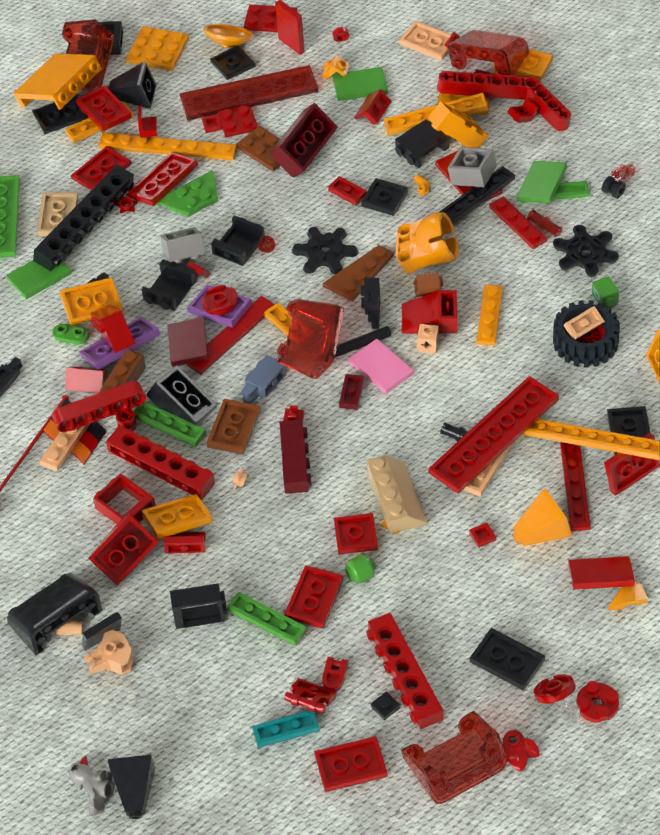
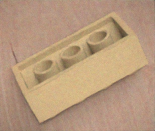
(395, 494)

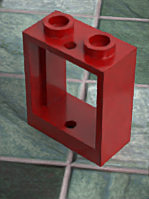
(114, 487)

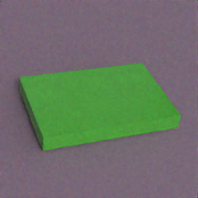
(359, 83)
(542, 181)
(34, 278)

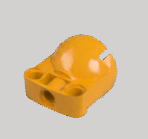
(423, 243)

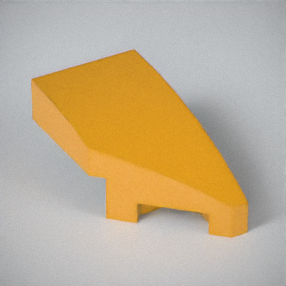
(628, 596)

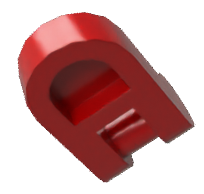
(333, 678)

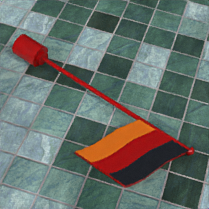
(82, 449)

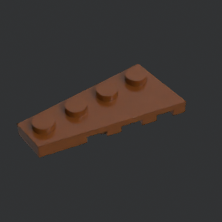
(349, 280)

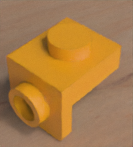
(336, 64)

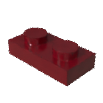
(351, 391)

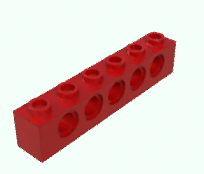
(160, 462)
(386, 627)

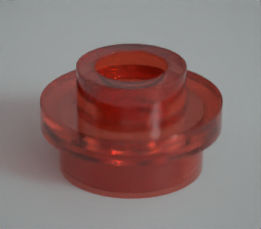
(266, 240)

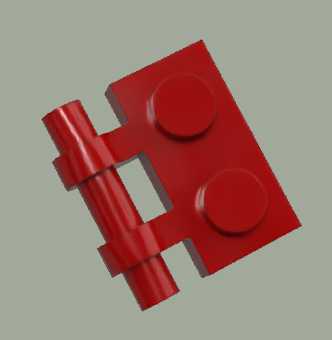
(310, 695)

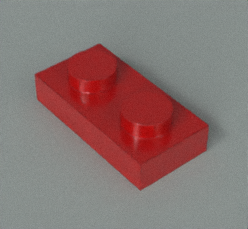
(347, 190)

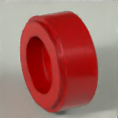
(340, 34)

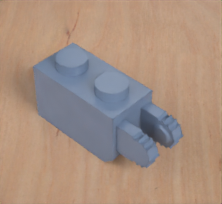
(263, 379)

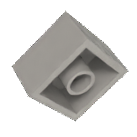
(472, 166)
(182, 245)

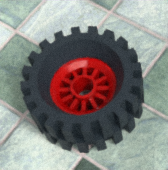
(592, 346)

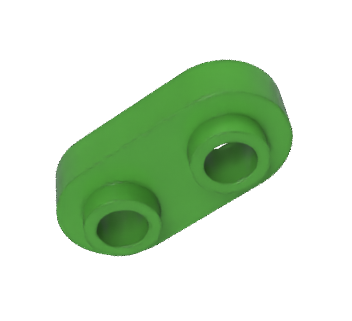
(70, 334)

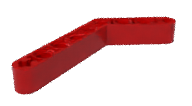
(507, 87)

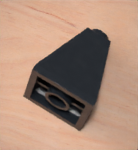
(135, 86)
(133, 781)

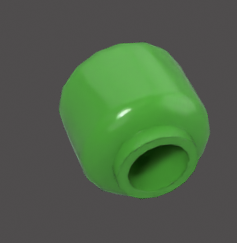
(360, 569)

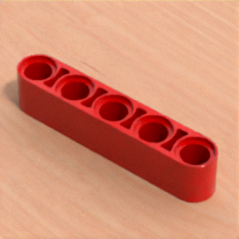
(99, 406)

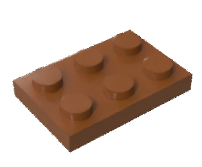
(258, 146)
(233, 426)

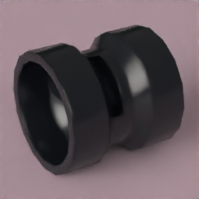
(614, 187)

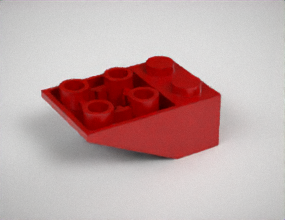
(432, 309)

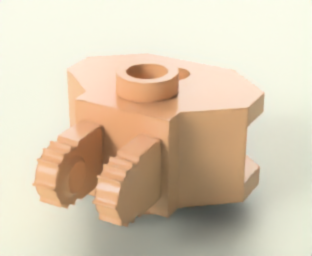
(113, 654)

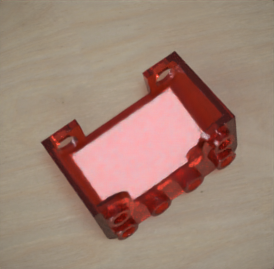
(504, 50)

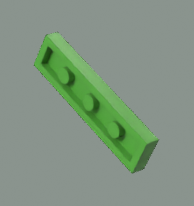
(169, 424)
(267, 618)

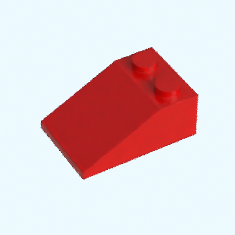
(123, 548)

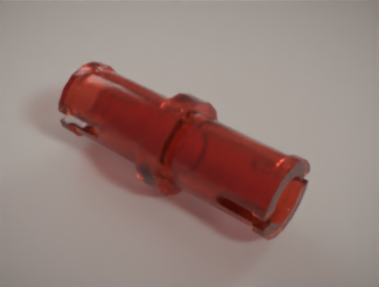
(623, 172)
(544, 223)

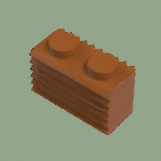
(427, 283)

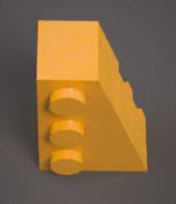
(457, 125)

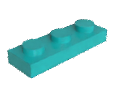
(285, 728)

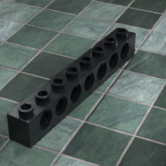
(83, 218)

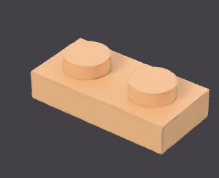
(583, 323)

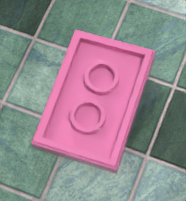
(381, 366)

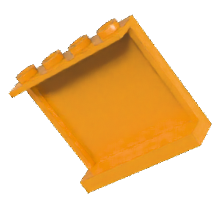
(58, 79)

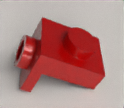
(523, 113)

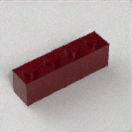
(293, 456)

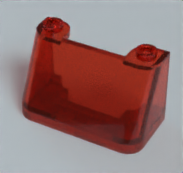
(89, 38)
(311, 337)
(458, 762)

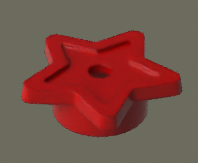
(126, 201)

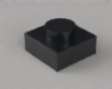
(385, 705)

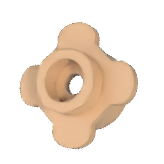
(239, 478)

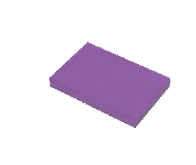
(229, 319)

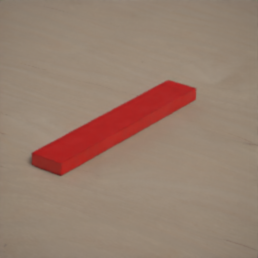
(230, 336)
(575, 487)

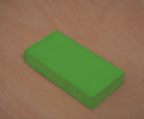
(572, 190)

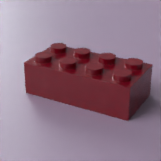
(303, 140)

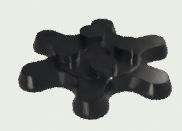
(584, 241)
(330, 258)

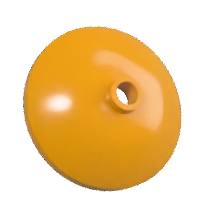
(227, 34)

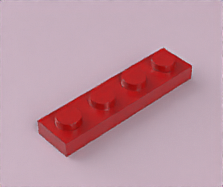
(518, 222)

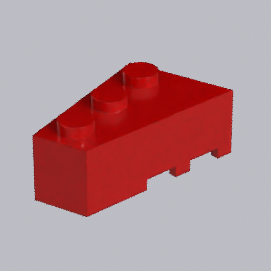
(113, 327)

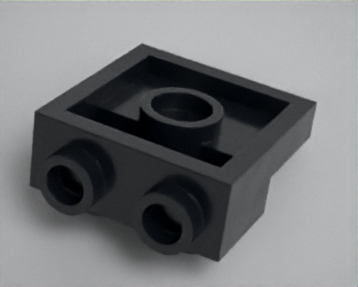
(371, 300)

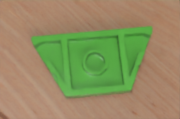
(192, 196)

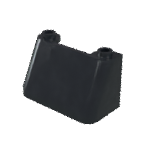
(52, 609)

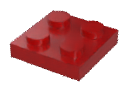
(237, 121)
(355, 533)

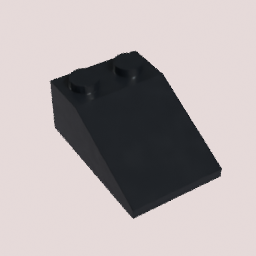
(180, 396)

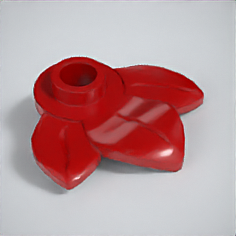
(518, 753)

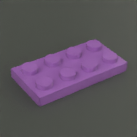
(101, 354)

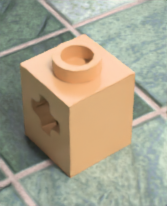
(428, 334)

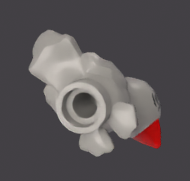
(96, 785)

